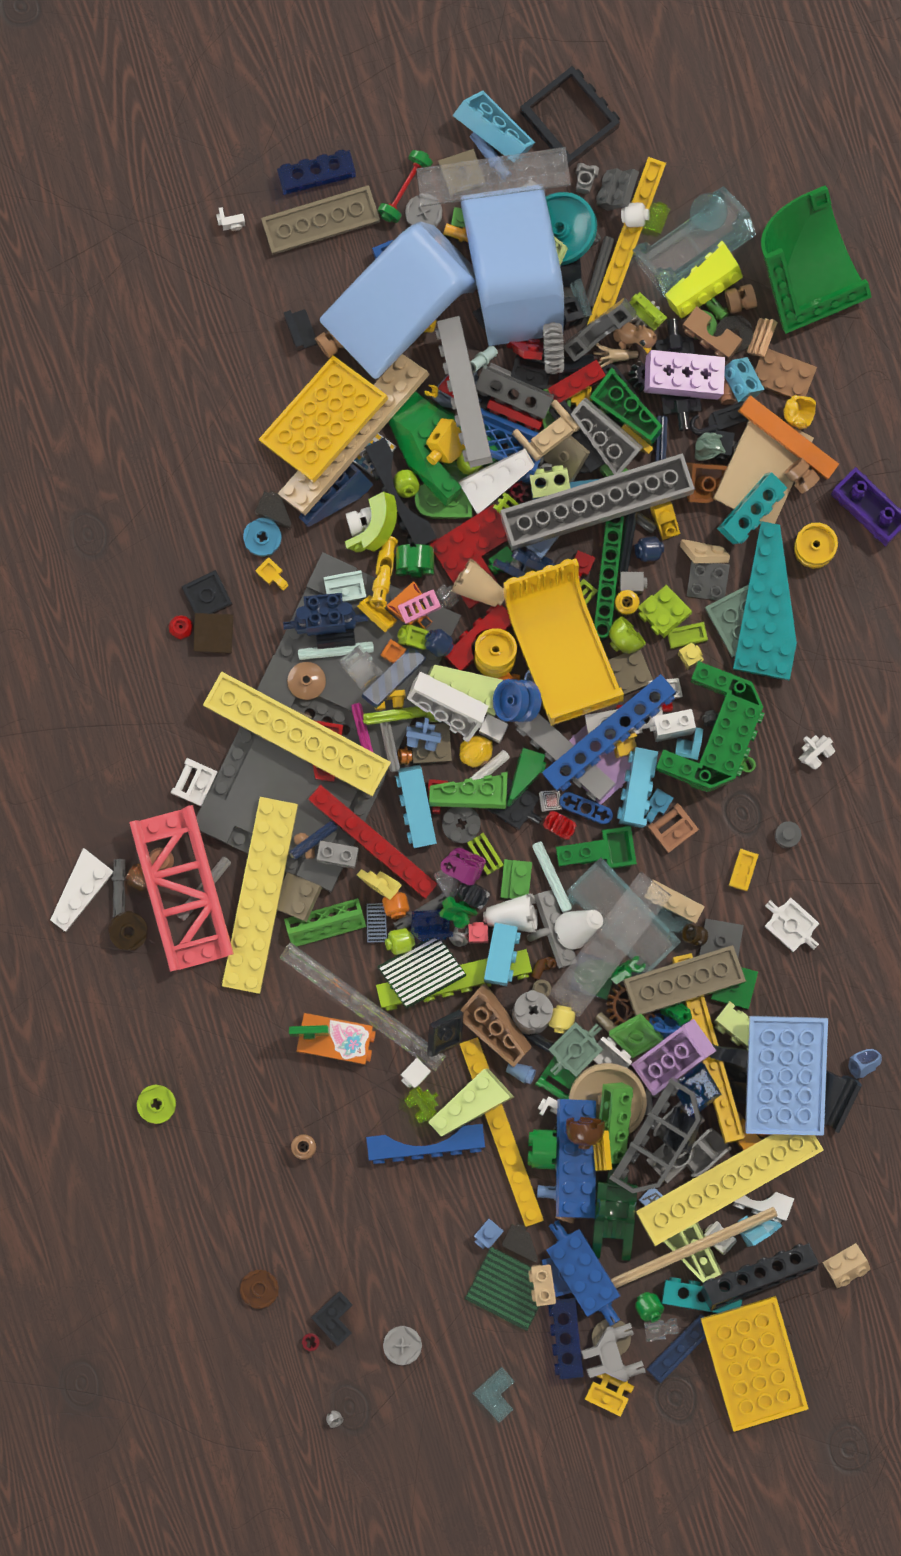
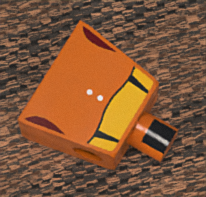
(407, 594)

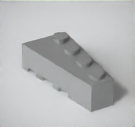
(606, 436)

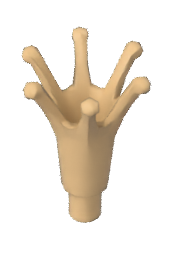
(614, 355)

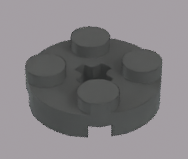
(455, 833)

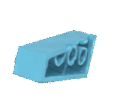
(493, 125)

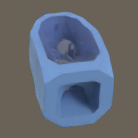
(864, 1062)

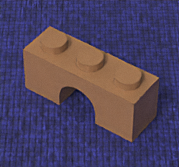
(723, 345)

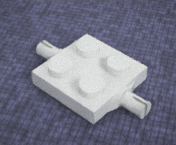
(791, 925)

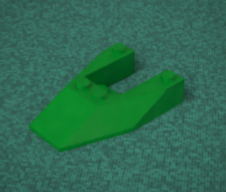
(411, 429)

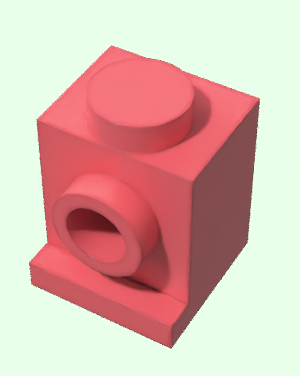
(478, 933)

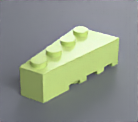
(734, 1024)
(473, 1101)

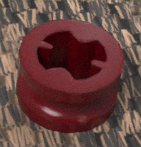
(304, 1343)

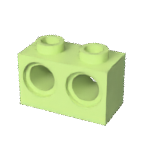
(550, 486)

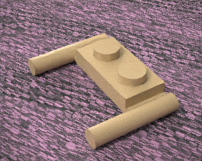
(550, 436)

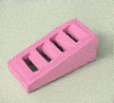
(436, 606)

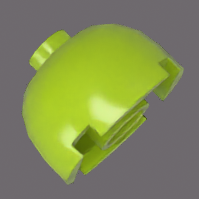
(625, 637)

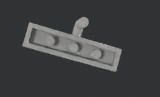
(549, 913)

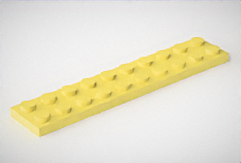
(297, 734)
(260, 894)
(725, 1184)

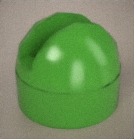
(752, 762)

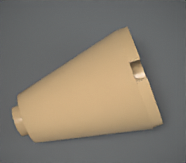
(478, 585)

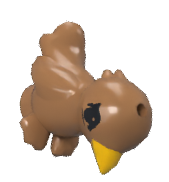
(631, 334)

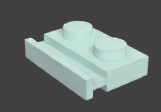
(348, 584)

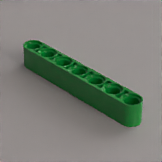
(604, 583)

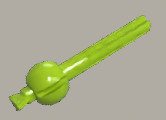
(397, 714)

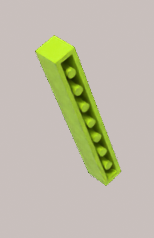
(474, 977)

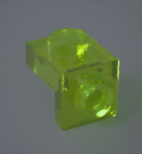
(658, 215)

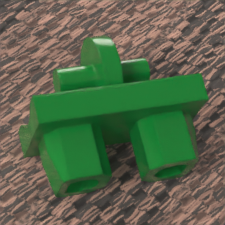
(457, 912)

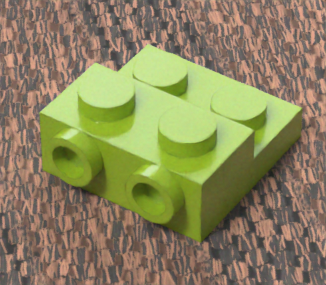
(664, 611)

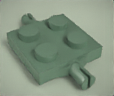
(575, 1049)

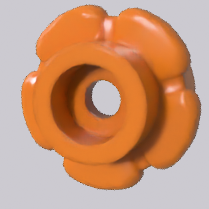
(404, 756)

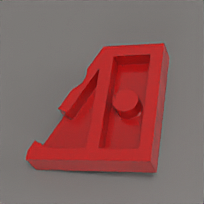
(528, 349)

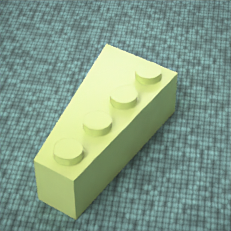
(471, 684)

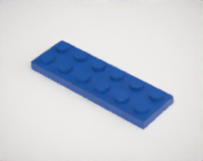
(574, 1165)

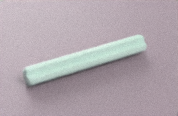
(312, 653)
(552, 877)

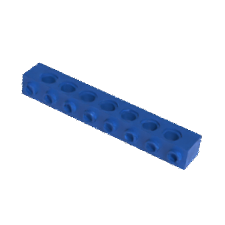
(658, 685)

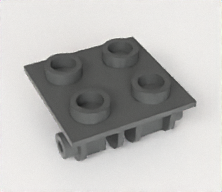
(708, 580)

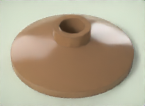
(308, 690)

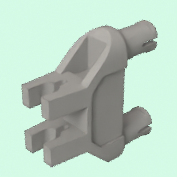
(610, 1356)

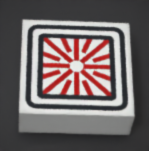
(550, 800)

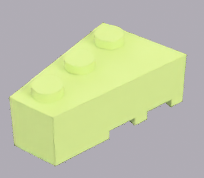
(702, 1263)

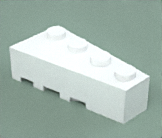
(448, 705)

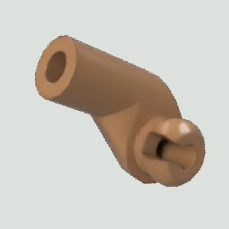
(301, 837)

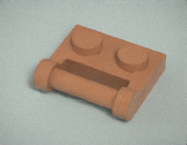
(675, 834)

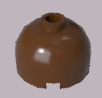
(585, 1131)

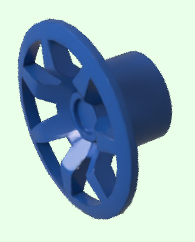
(666, 1026)

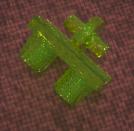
(425, 1102)

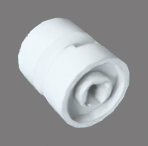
(354, 521)

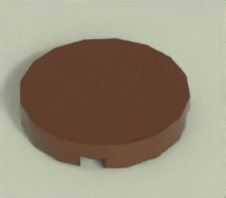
(259, 1289)

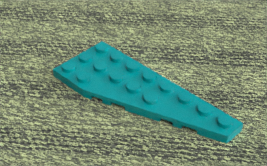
(767, 625)

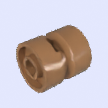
(740, 298)
(328, 343)
(801, 475)

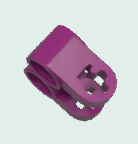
(466, 870)

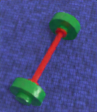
(389, 212)

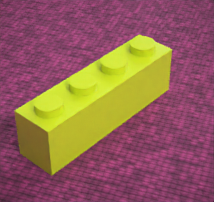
(704, 282)

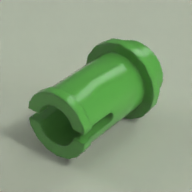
(717, 309)

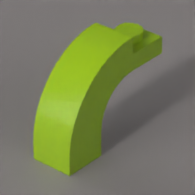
(380, 527)

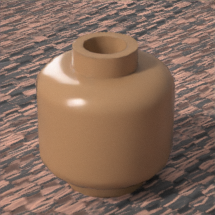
(296, 1147)

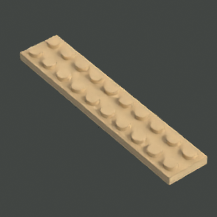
(398, 384)

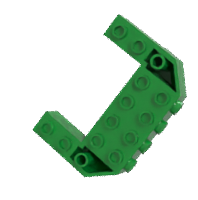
(729, 736)

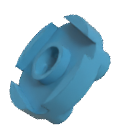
(258, 527)

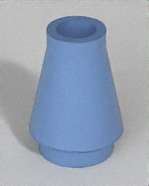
(522, 1072)

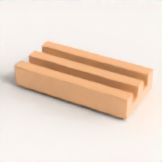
(760, 338)

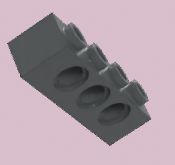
(489, 375)

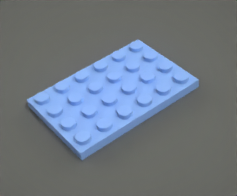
(786, 1075)

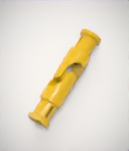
(382, 582)

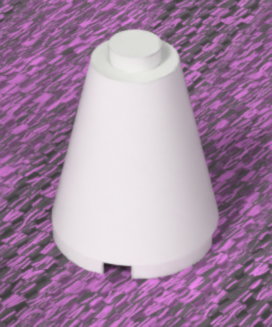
(514, 912)
(577, 927)

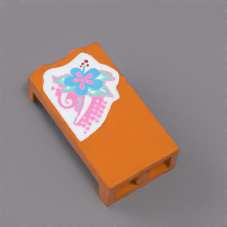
(346, 1041)

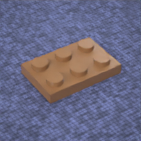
(784, 374)

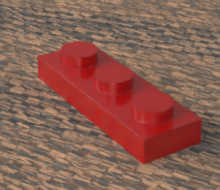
(577, 382)
(514, 415)

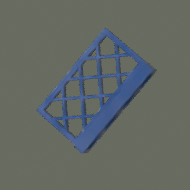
(504, 428)

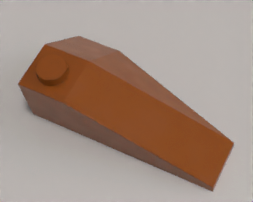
(705, 481)

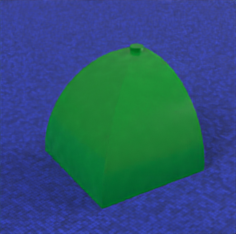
(809, 262)

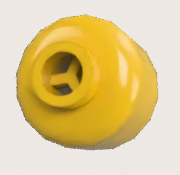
(631, 597)

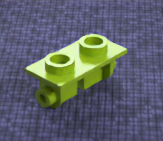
(647, 311)

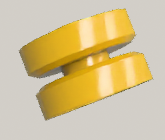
(810, 555)
(495, 653)

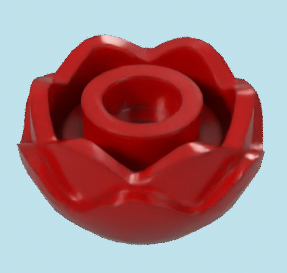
(183, 632)

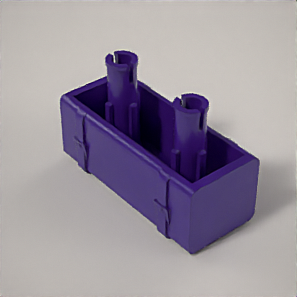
(869, 506)

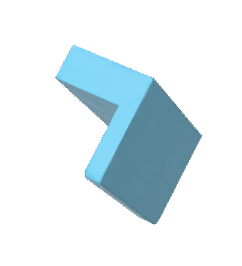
(688, 748)

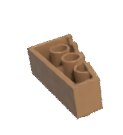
(494, 1025)

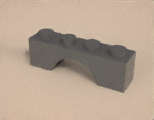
(599, 328)

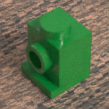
(503, 555)

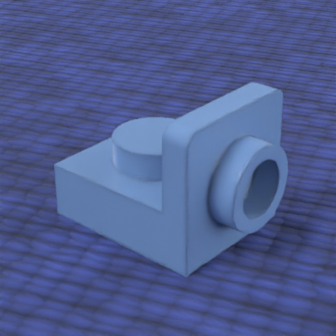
(487, 1234)

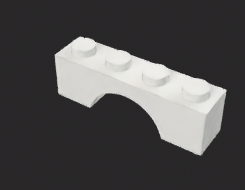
(779, 1201)

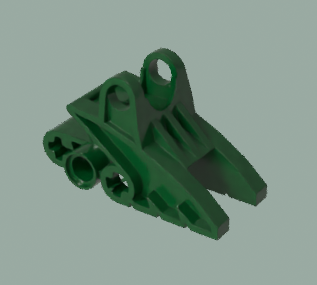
(614, 1214)

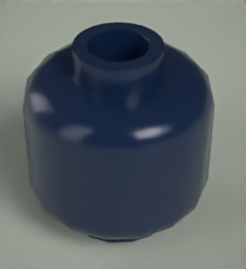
(649, 549)
(439, 642)

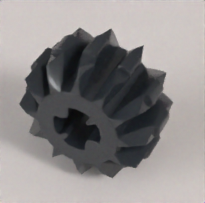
(636, 373)
(473, 895)

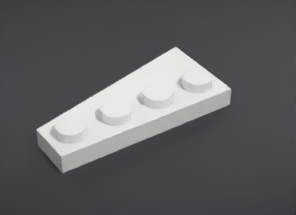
(495, 479)
(83, 885)

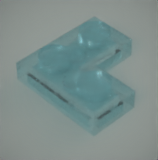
(490, 1394)

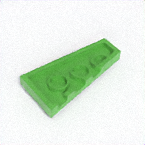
(477, 793)

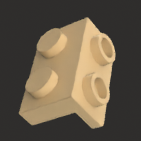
(847, 1265)
(543, 1285)

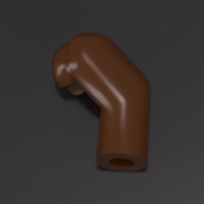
(542, 965)

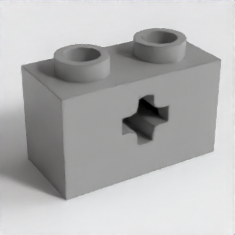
(337, 854)

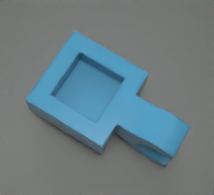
(658, 803)

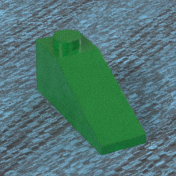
(528, 768)

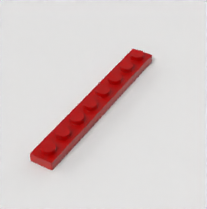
(372, 841)

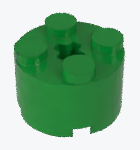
(414, 560)
(543, 1149)

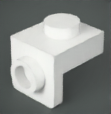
(232, 222)
(724, 1246)

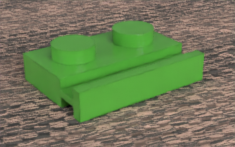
(515, 878)

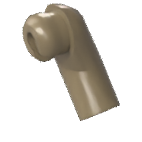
(605, 1022)

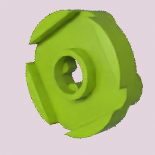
(151, 1114)

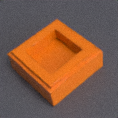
(393, 651)

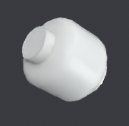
(635, 215)

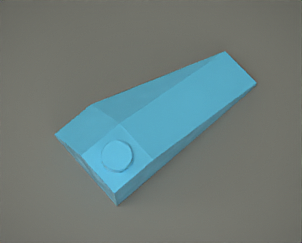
(759, 1233)

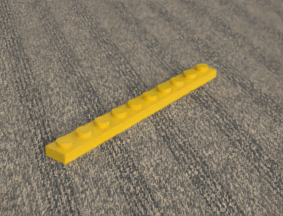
(627, 241)
(724, 1104)
(505, 1142)

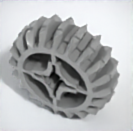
(553, 348)

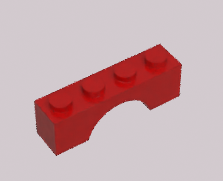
(461, 654)

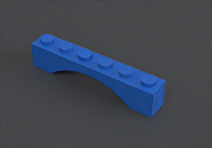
(467, 1138)

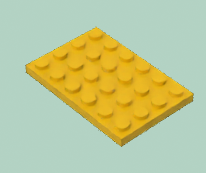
(323, 418)
(754, 1363)

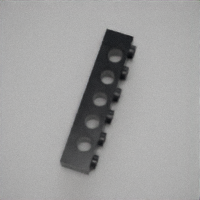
(716, 1298)

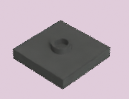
(721, 935)

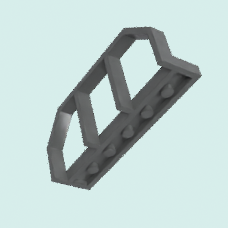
(642, 1137)

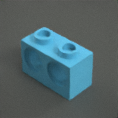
(742, 379)

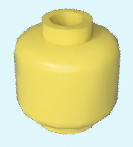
(562, 1019)

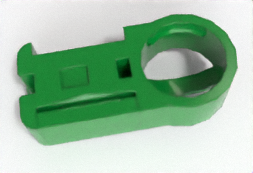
(678, 1012)

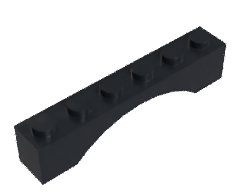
(381, 458)

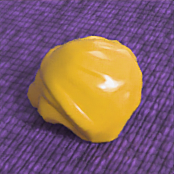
(799, 411)

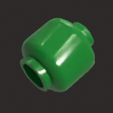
(649, 1307)

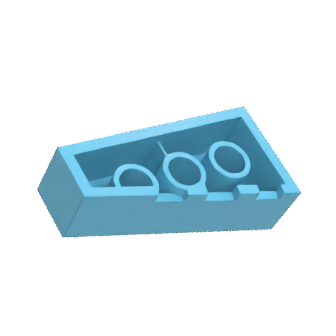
(638, 787)
(416, 805)

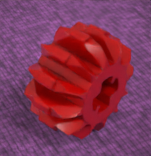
(559, 825)

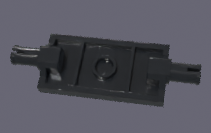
(672, 404)

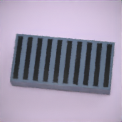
(376, 923)

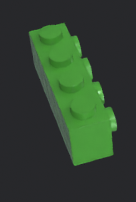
(616, 1113)

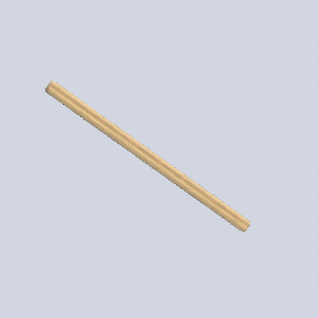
(695, 1247)

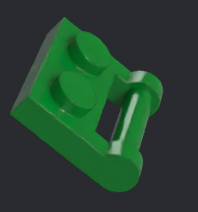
(564, 1077)

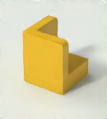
(623, 748)

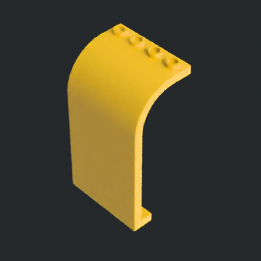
(560, 642)

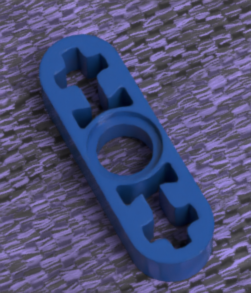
(601, 808)

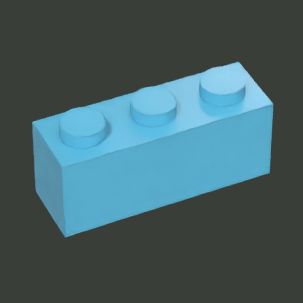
(502, 954)

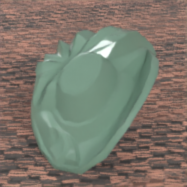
(708, 446)

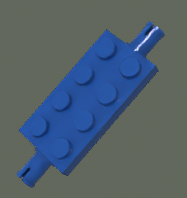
(583, 1273)

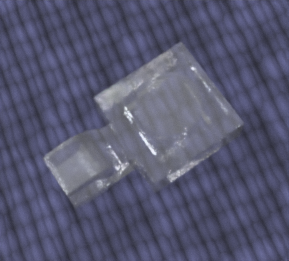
(659, 1329)

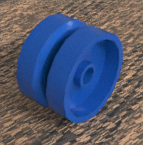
(517, 700)

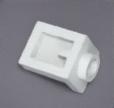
(549, 1102)

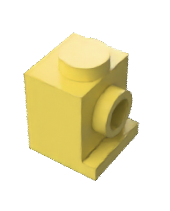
(690, 655)

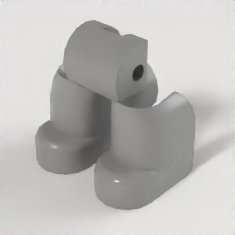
(704, 1153)

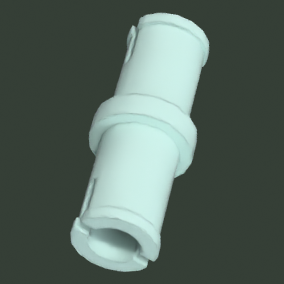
(483, 358)

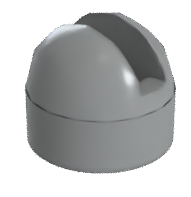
(334, 1419)

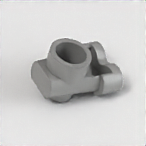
(585, 177)

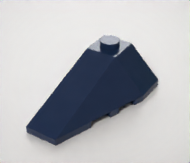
(345, 490)

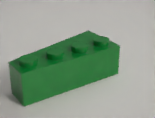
(625, 407)

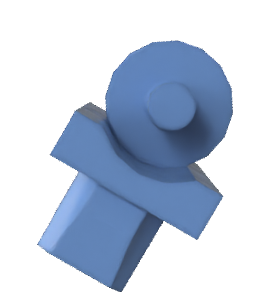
(414, 734)

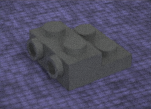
(616, 189)

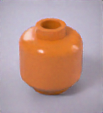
(397, 906)

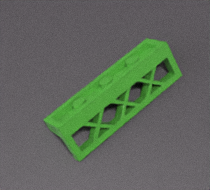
(326, 926)

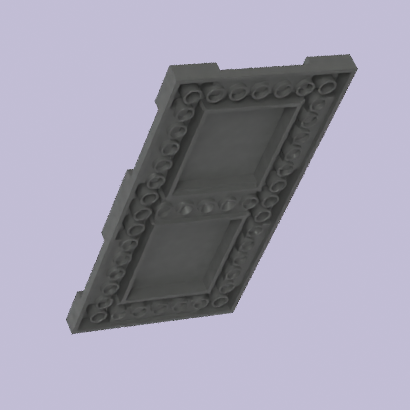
(266, 770)

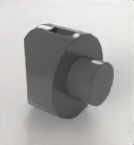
(788, 834)

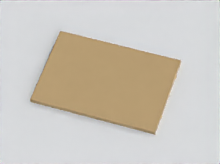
(753, 457)

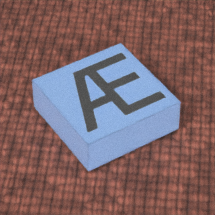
(650, 1196)

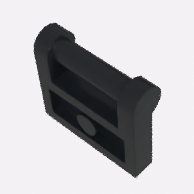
(529, 374)

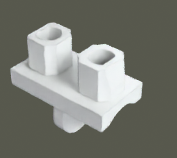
(813, 748)

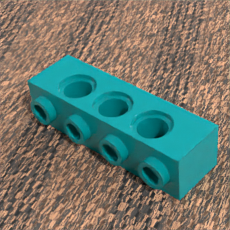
(730, 526)
(671, 1297)

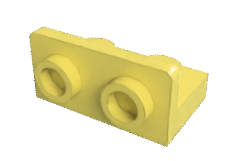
(380, 883)

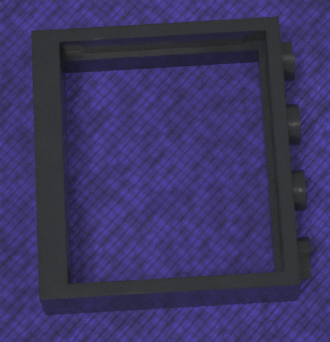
(546, 134)

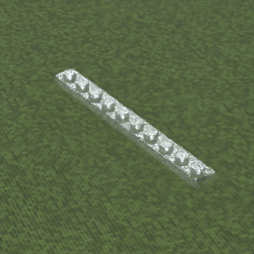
(360, 1005)

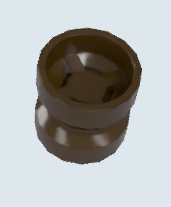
(694, 934)

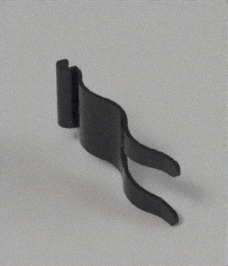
(839, 1091)

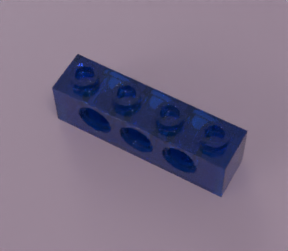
(309, 180)
(575, 1368)

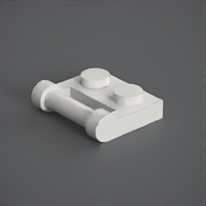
(200, 784)

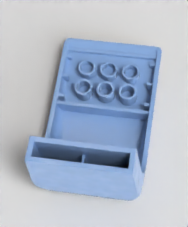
(514, 265)
(399, 297)

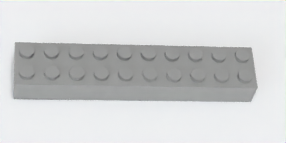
(597, 502)

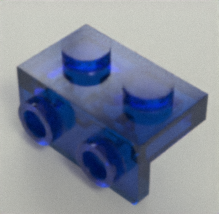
(429, 924)

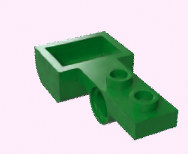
(615, 848)

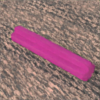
(361, 727)

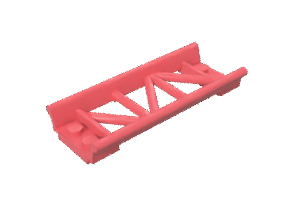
(175, 825)

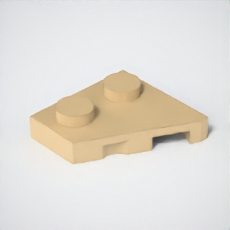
(704, 553)

